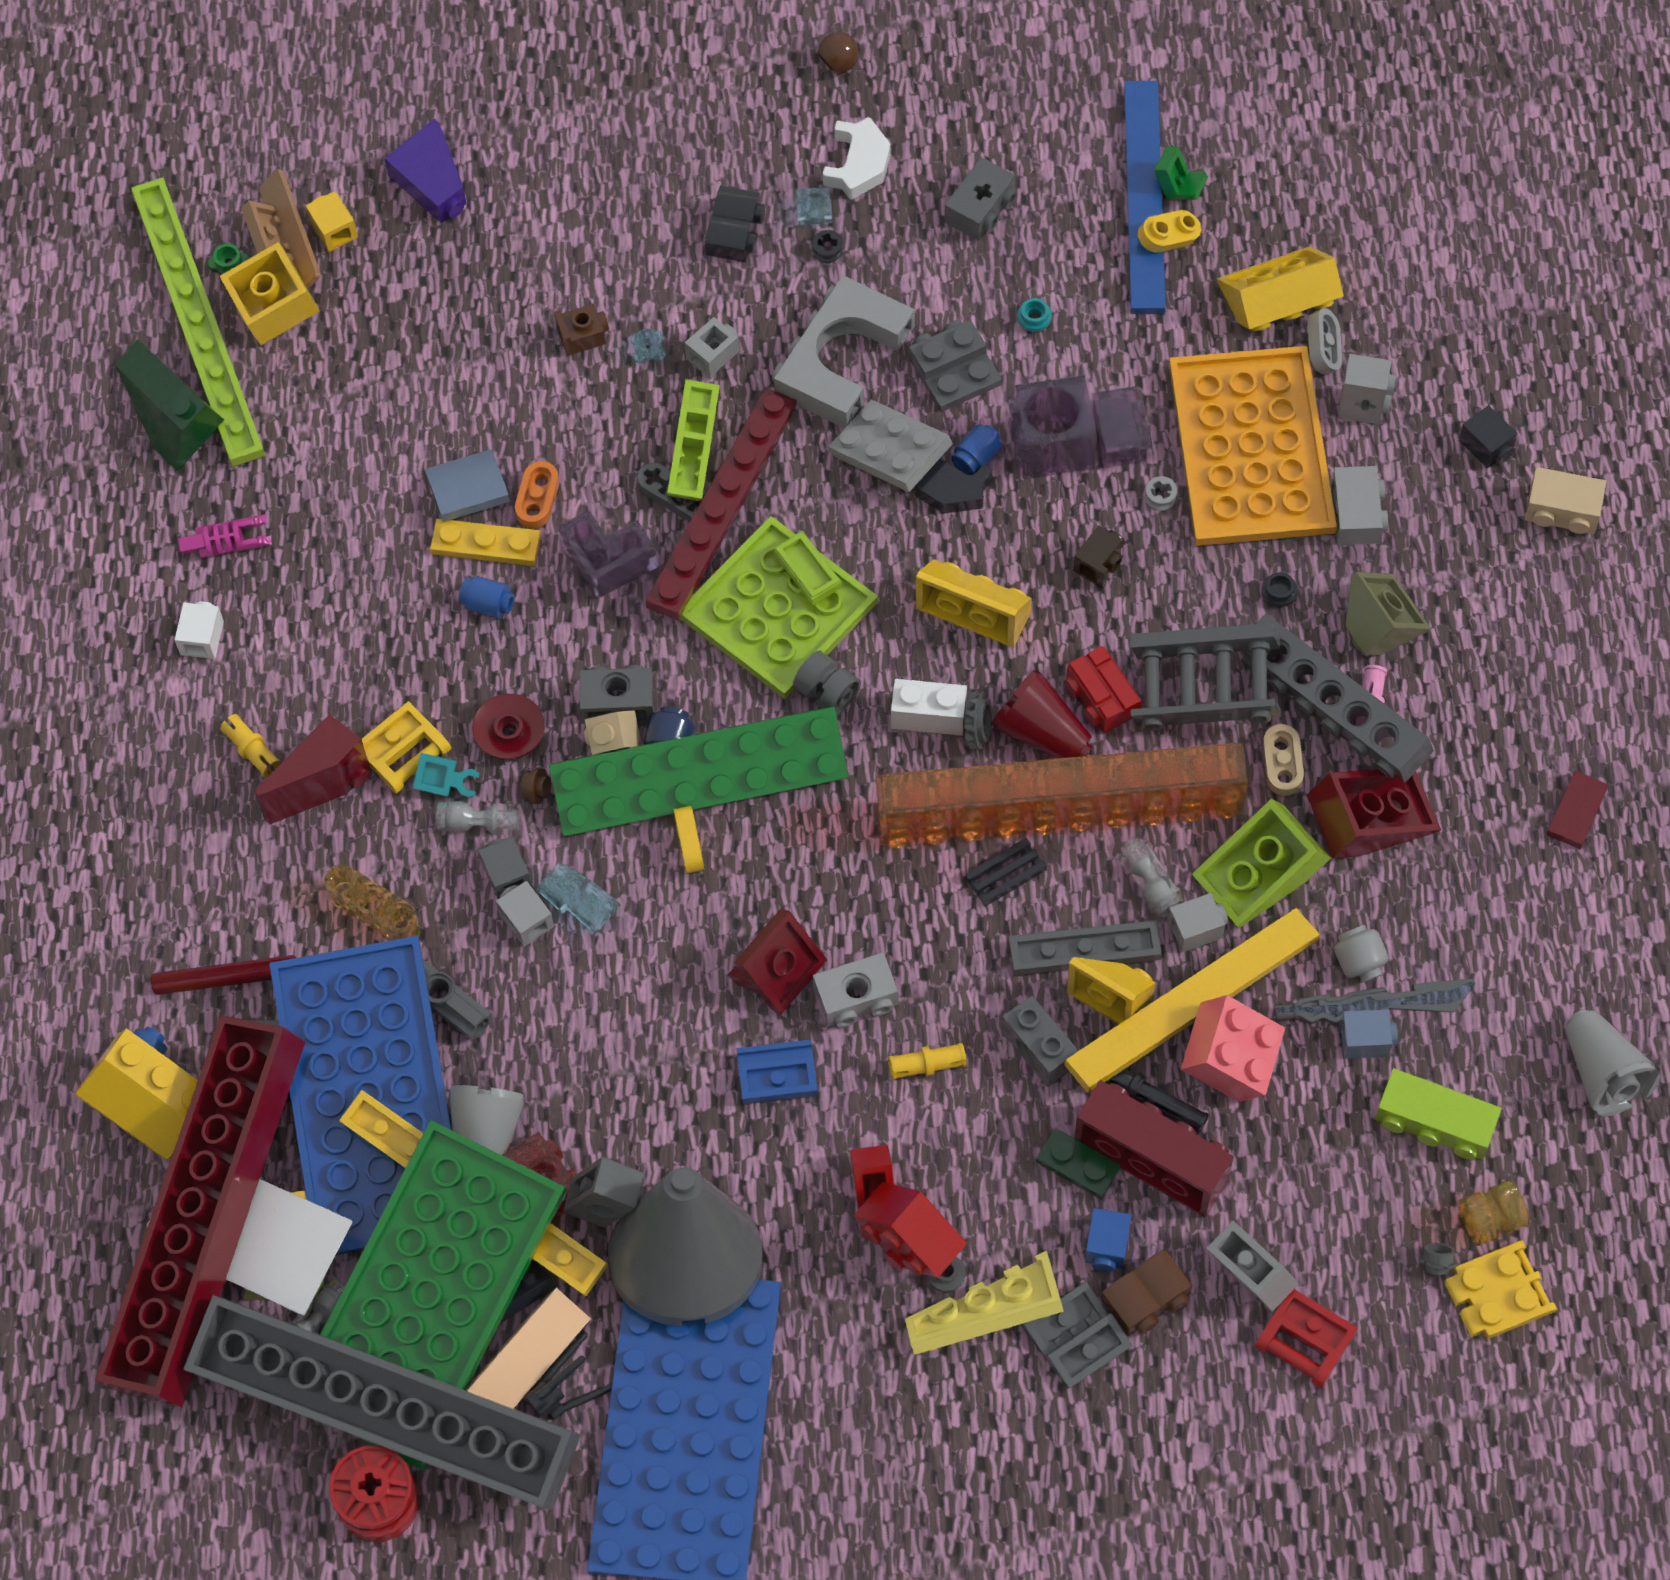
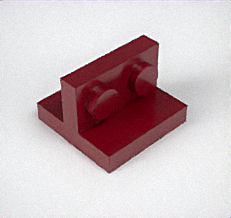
(778, 962)

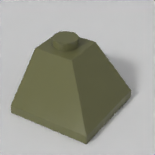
(1381, 614)

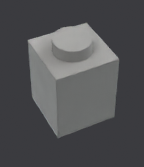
(1197, 922)

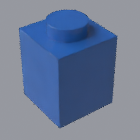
(1107, 1239)

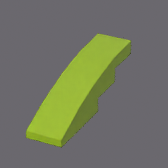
(693, 440)

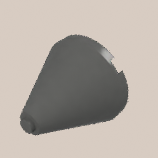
(685, 1252)

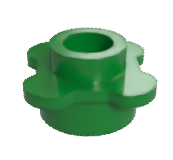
(223, 253)

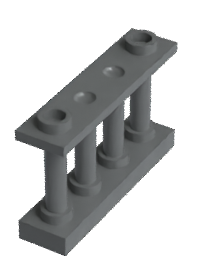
(1187, 646)

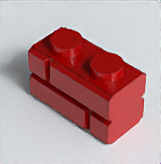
(1101, 689)

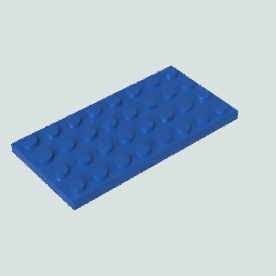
(367, 1031)
(685, 1444)

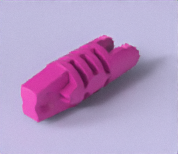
(224, 537)

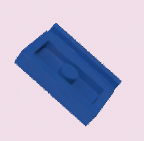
(777, 1071)

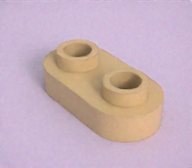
(1283, 762)

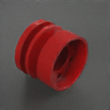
(395, 1499)

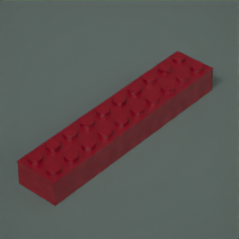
(200, 1208)

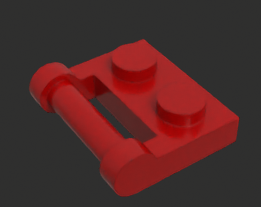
(1313, 1327)

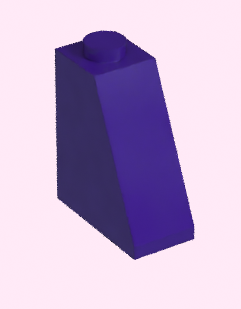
(428, 172)

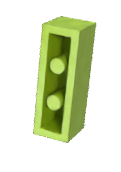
(1437, 1115)

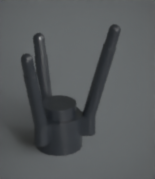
(546, 1394)

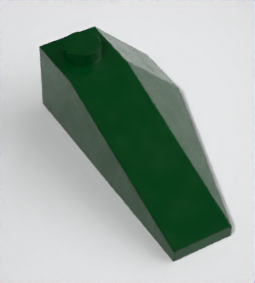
(168, 408)

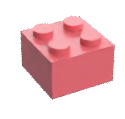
(1232, 1048)

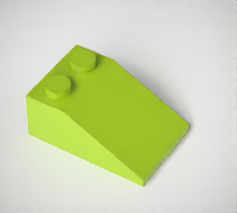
(1261, 863)

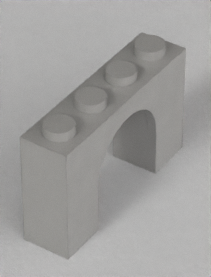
(846, 310)

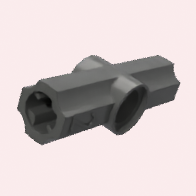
(456, 1006)

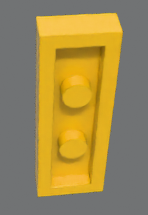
(485, 542)

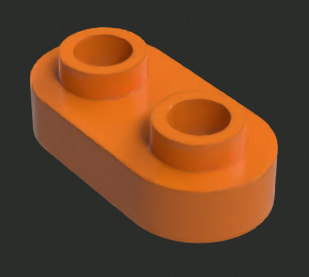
(537, 497)

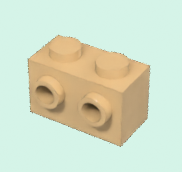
(1565, 500)

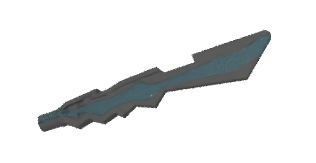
(1430, 996)

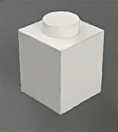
(199, 630)

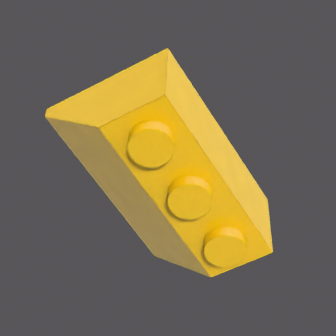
(1282, 288)
(972, 602)
(140, 1092)

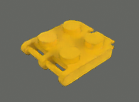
(1498, 1292)

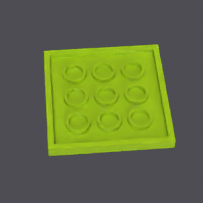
(765, 619)

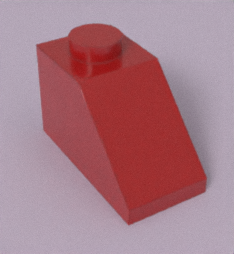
(869, 1169)

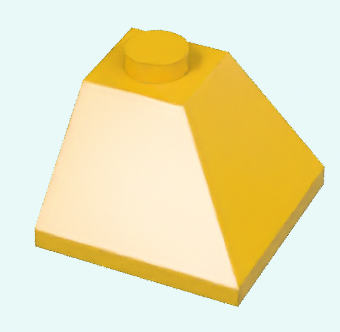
(1110, 987)

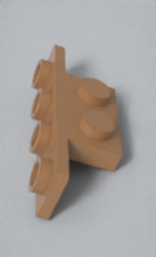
(280, 222)

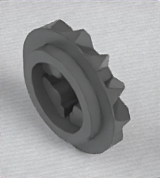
(978, 720)

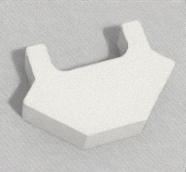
(865, 161)

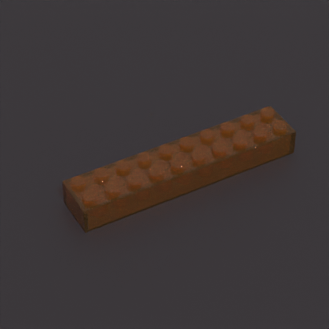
(1061, 794)

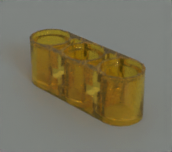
(365, 891)

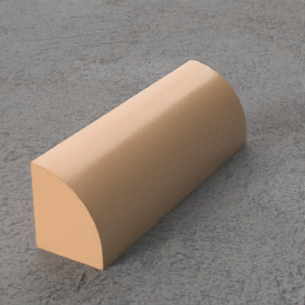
(530, 1350)

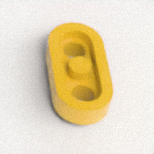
(1176, 231)

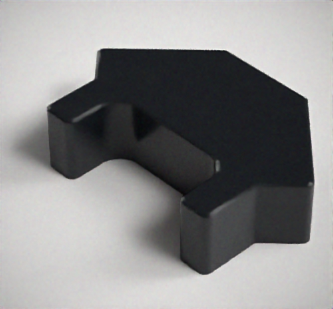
(951, 489)

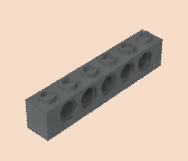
(1410, 744)

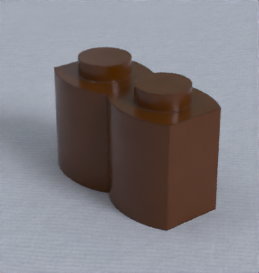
(1147, 1293)

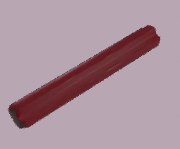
(214, 975)

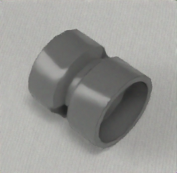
(822, 680)

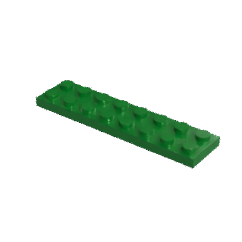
(698, 770)

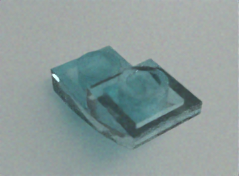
(579, 895)

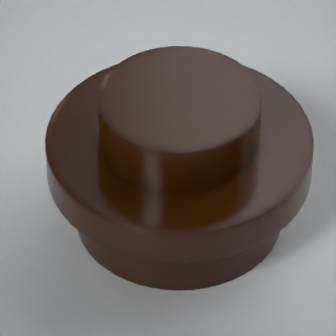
(536, 785)

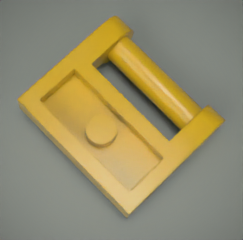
(395, 738)

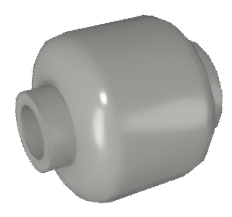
(1361, 953)

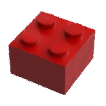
(909, 1230)

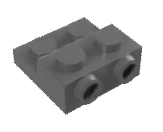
(954, 364)

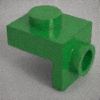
(1176, 179)

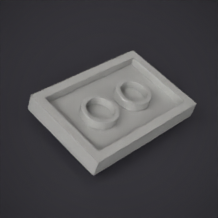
(890, 445)

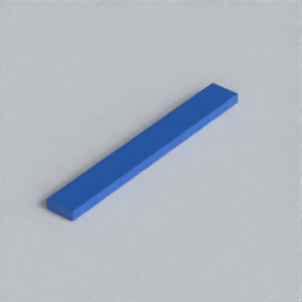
(1143, 194)

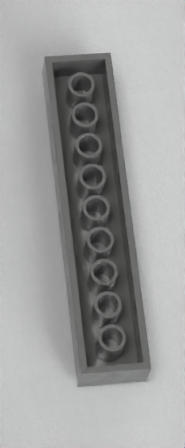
(383, 1402)

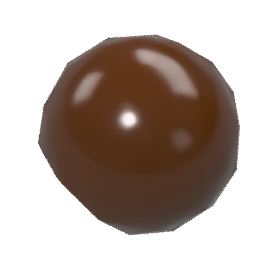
(838, 52)

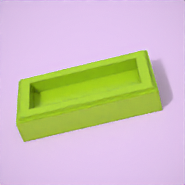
(807, 568)

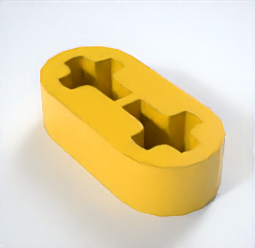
(688, 839)

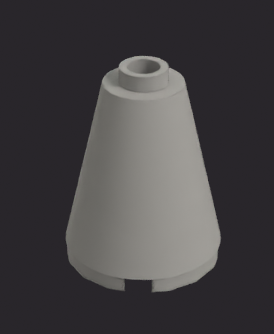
(1608, 1064)
(485, 1115)

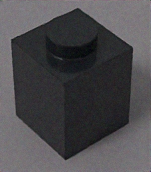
(1488, 437)

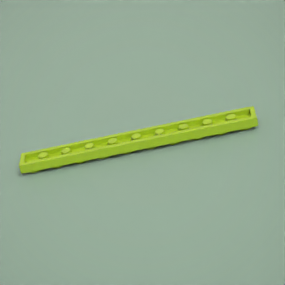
(198, 321)

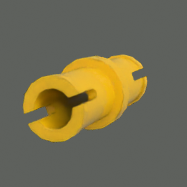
(250, 745)
(927, 1061)

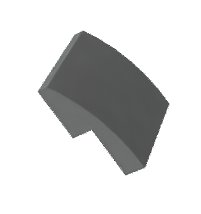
(1079, 1337)

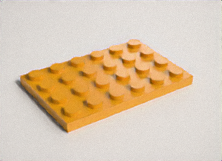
(1252, 446)

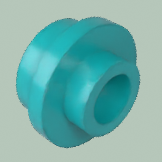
(1034, 306)

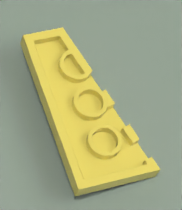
(1011, 1301)

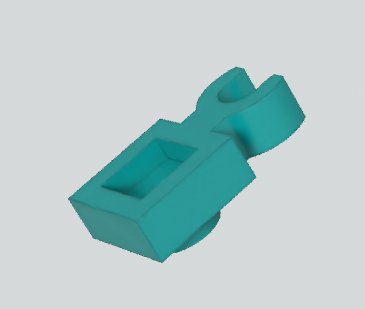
(439, 775)

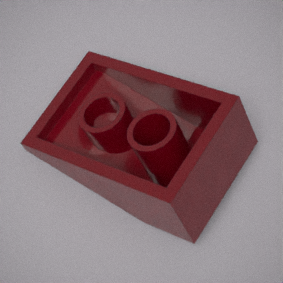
(316, 772)
(1370, 811)

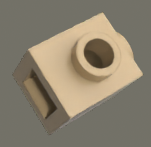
(612, 732)

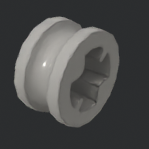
(1163, 484)

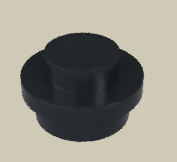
(1279, 590)

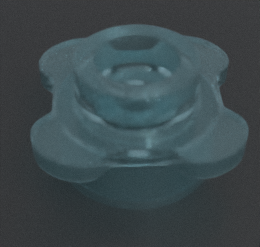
(644, 338)

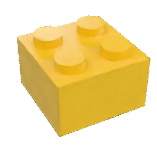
(269, 293)

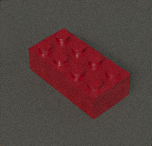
(1154, 1147)

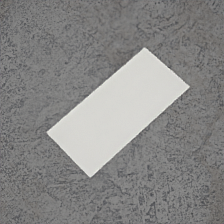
(286, 1247)

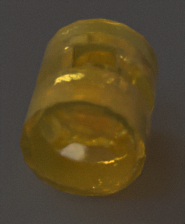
(1497, 1211)

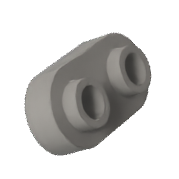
(1324, 341)

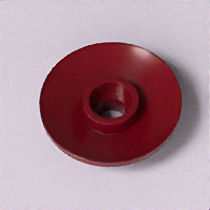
(506, 712)

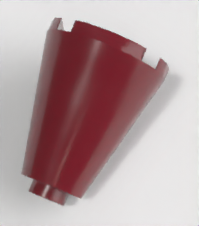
(1043, 720)

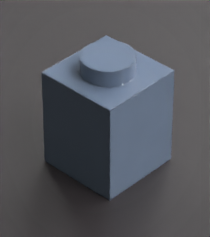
(1367, 1034)

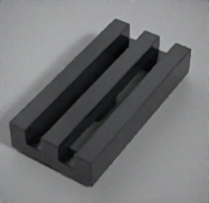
(1030, 856)

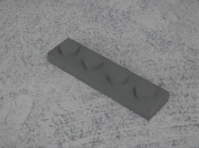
(1109, 943)

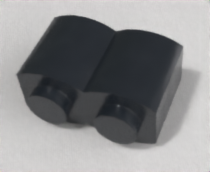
(733, 224)

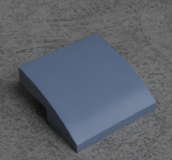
(467, 485)

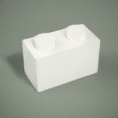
(928, 707)

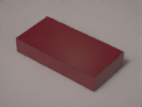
(1577, 809)

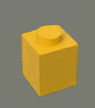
(331, 221)

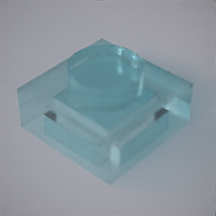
(813, 206)

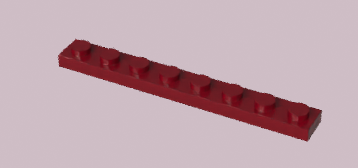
(721, 504)

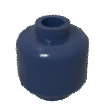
(668, 724)

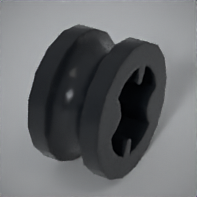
(836, 243)

